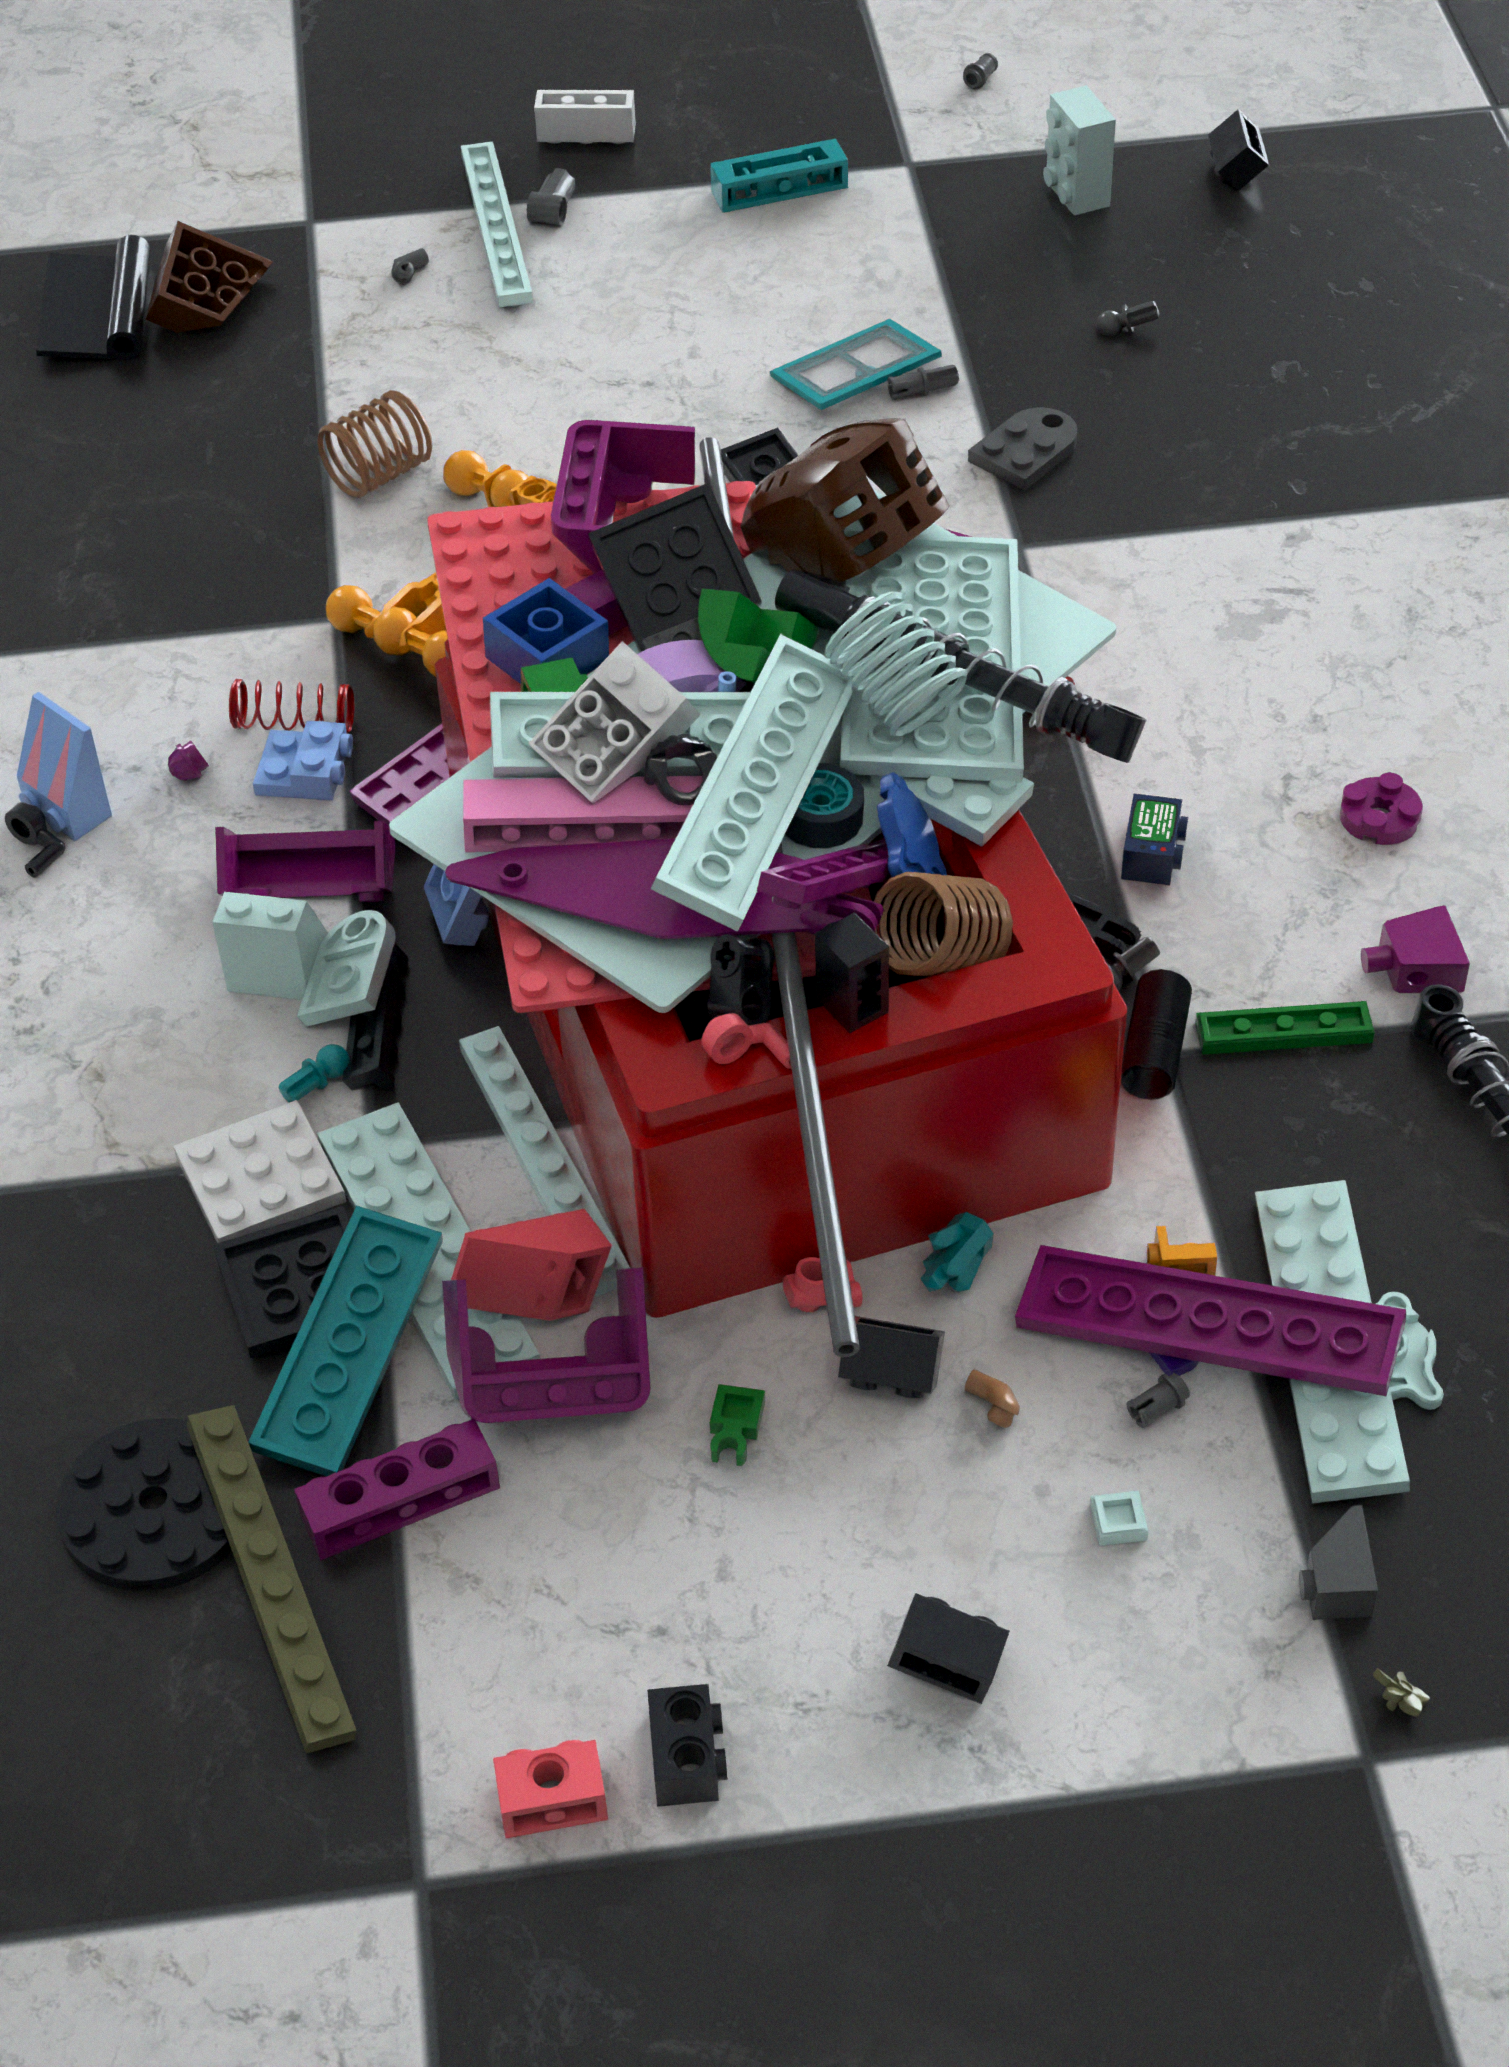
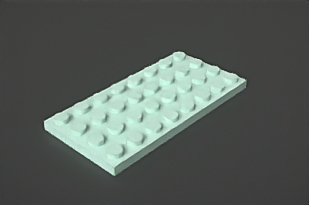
(961, 589)

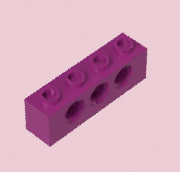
(386, 1508)

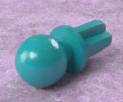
(329, 1063)

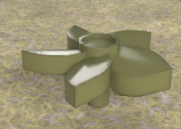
(1401, 1693)

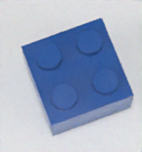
(545, 628)

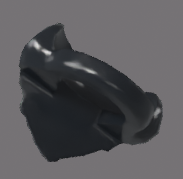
(678, 747)

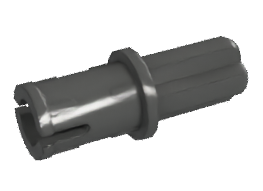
(922, 381)

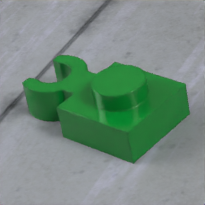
(733, 1418)

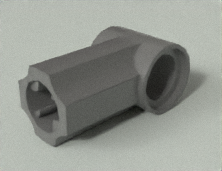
(551, 201)

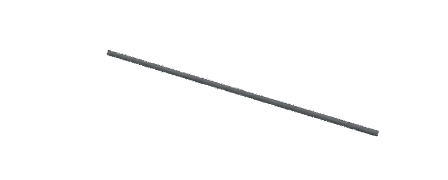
(803, 1066)

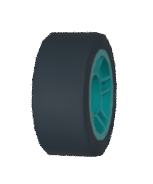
(829, 809)

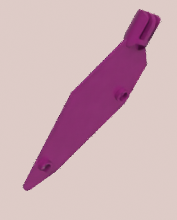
(614, 887)

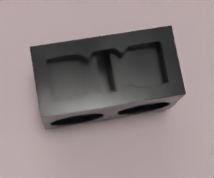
(685, 1744)

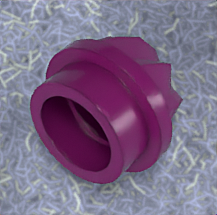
(186, 762)

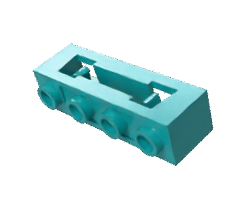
(779, 175)

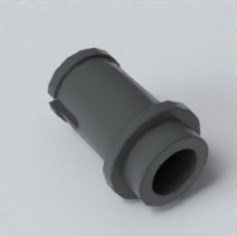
(976, 73)
(1159, 1399)

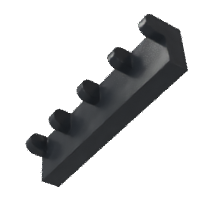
(372, 1032)

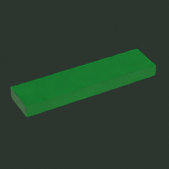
(1284, 1027)

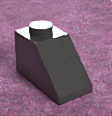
(1341, 1571)

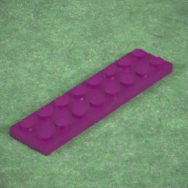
(1212, 1319)

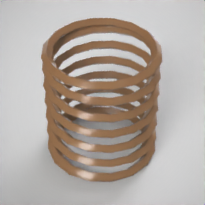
(362, 464)
(946, 891)

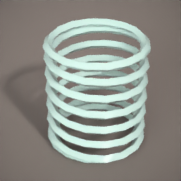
(916, 695)

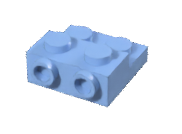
(304, 762)
(456, 909)

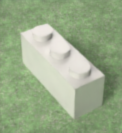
(585, 116)

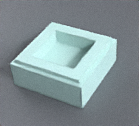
(1118, 1518)

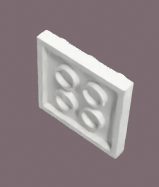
(259, 1173)

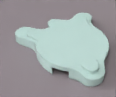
(1415, 1358)

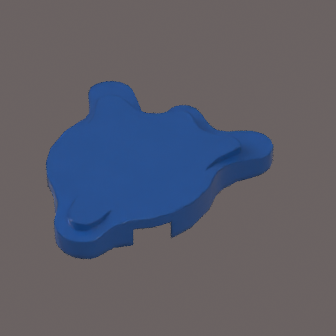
(907, 830)

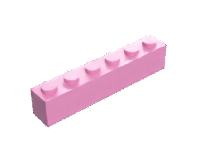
(553, 812)

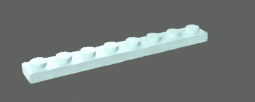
(496, 225)
(534, 1137)

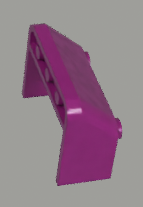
(613, 464)
(307, 863)
(604, 1381)

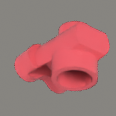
(806, 1287)

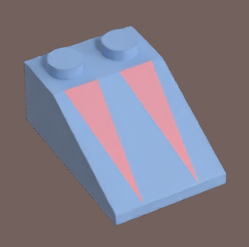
(61, 770)

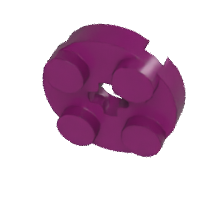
(1385, 792)

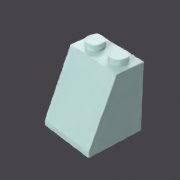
(267, 944)

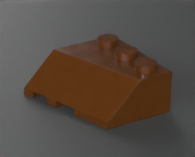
(201, 280)

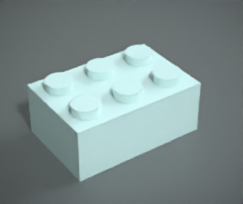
(1079, 150)

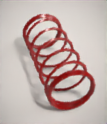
(234, 713)

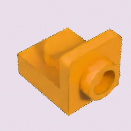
(1188, 1256)

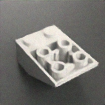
(613, 724)

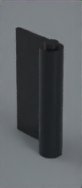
(95, 303)

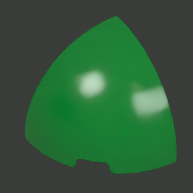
(743, 635)

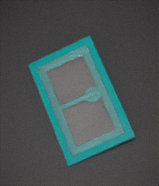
(855, 364)

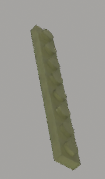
(271, 1580)

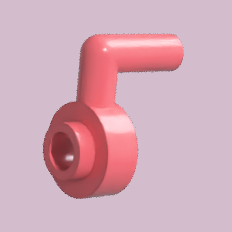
(730, 1037)

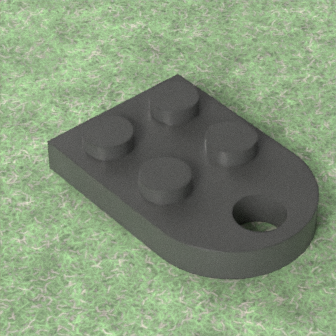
(1025, 447)

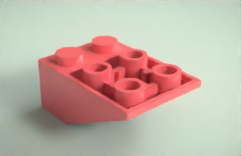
(534, 1266)

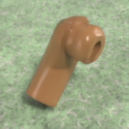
(997, 1393)

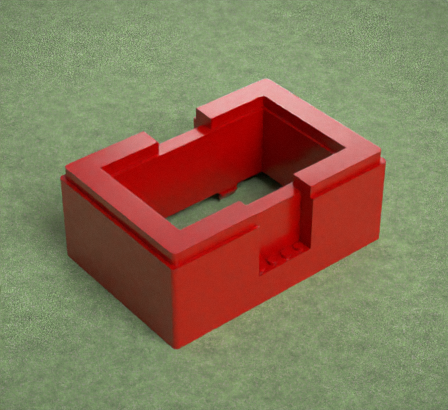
(963, 1098)

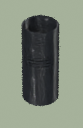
(1156, 1034)

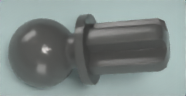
(1111, 323)
(1133, 960)

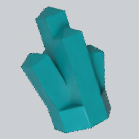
(957, 1253)

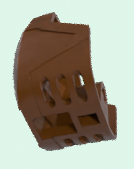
(796, 504)

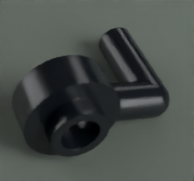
(28, 825)

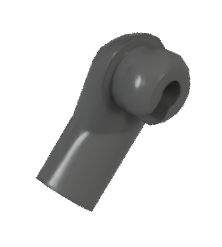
(404, 266)

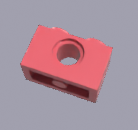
(536, 1809)

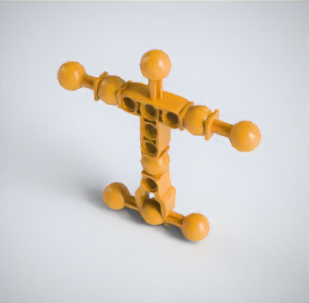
(415, 614)

